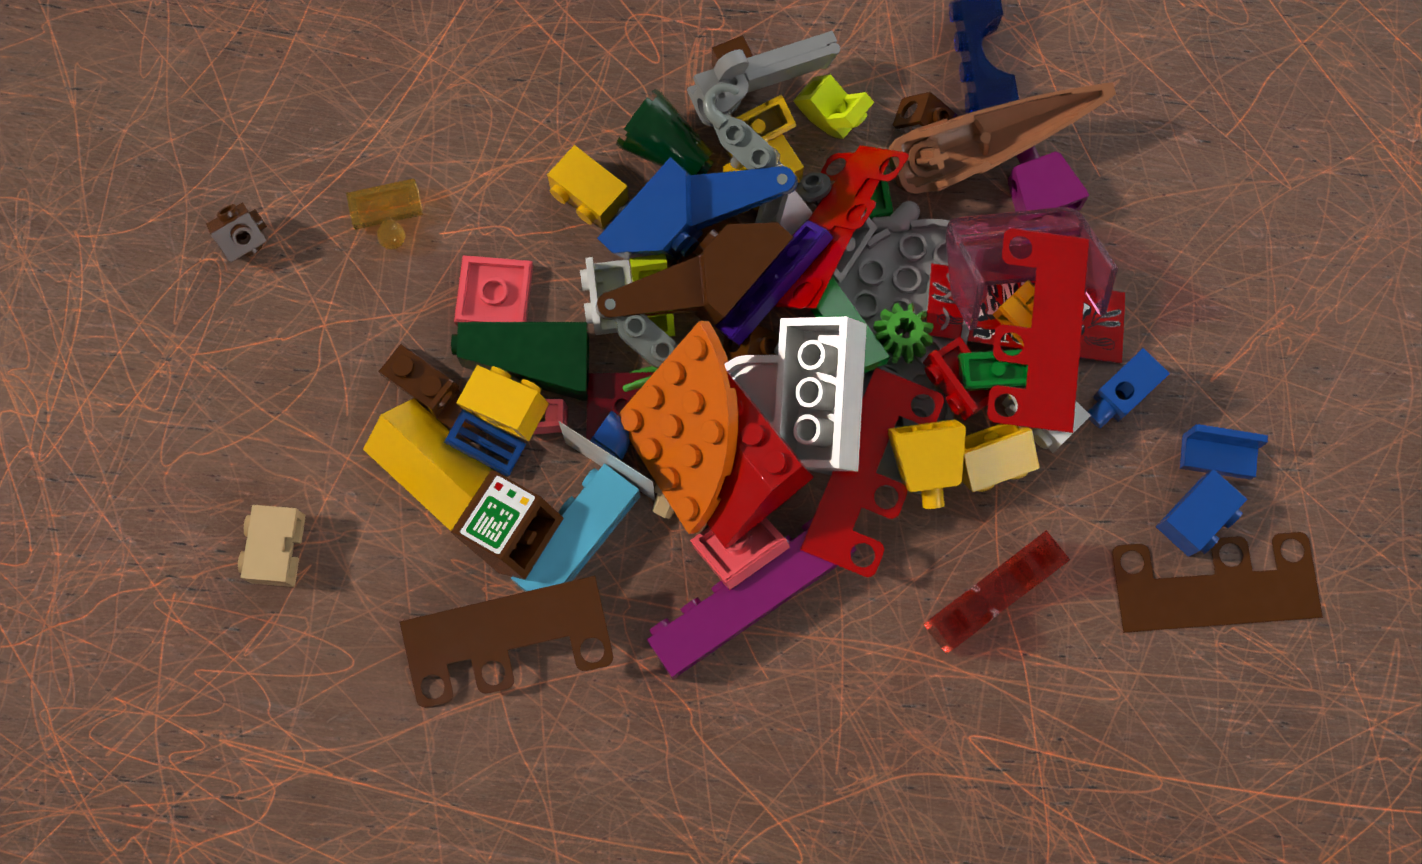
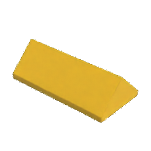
(413, 451)

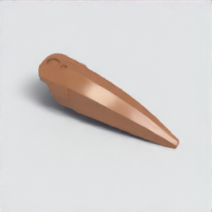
(985, 138)

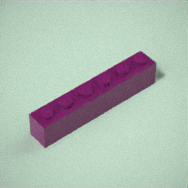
(730, 612)

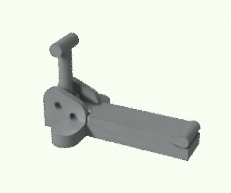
(761, 71)

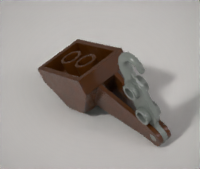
(705, 284)

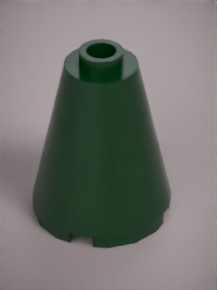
(661, 133)

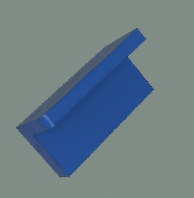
(1222, 449)

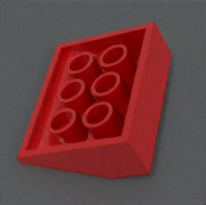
(761, 477)

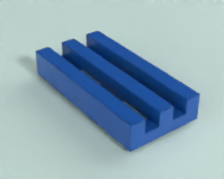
(477, 454)

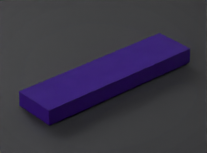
(774, 282)

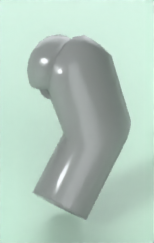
(899, 220)

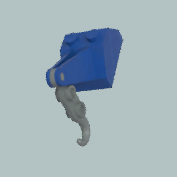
(676, 205)

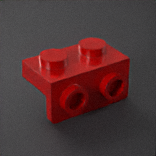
(943, 370)

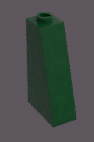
(541, 352)

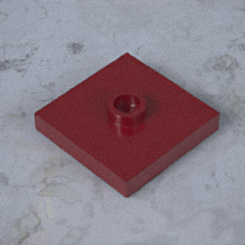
(607, 395)

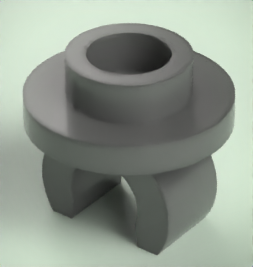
(814, 187)

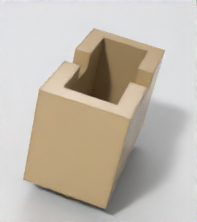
(270, 545)

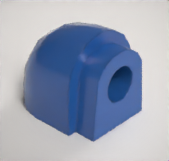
(612, 436)

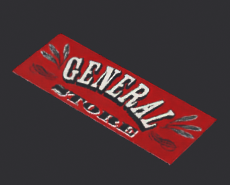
(1099, 336)

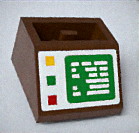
(507, 525)

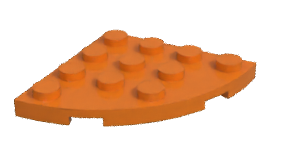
(687, 426)

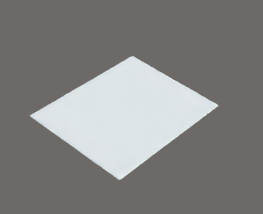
(600, 457)

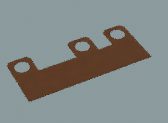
(1222, 598)
(498, 625)

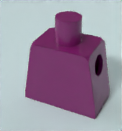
(1045, 183)

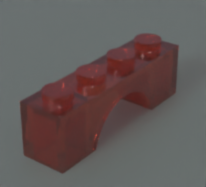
(996, 592)

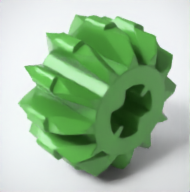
(911, 323)

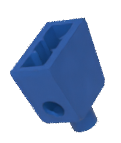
(1134, 381)

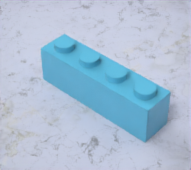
(584, 528)

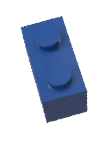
(1202, 514)

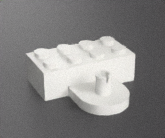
(812, 388)

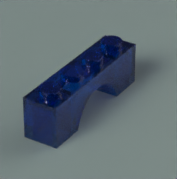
(984, 82)

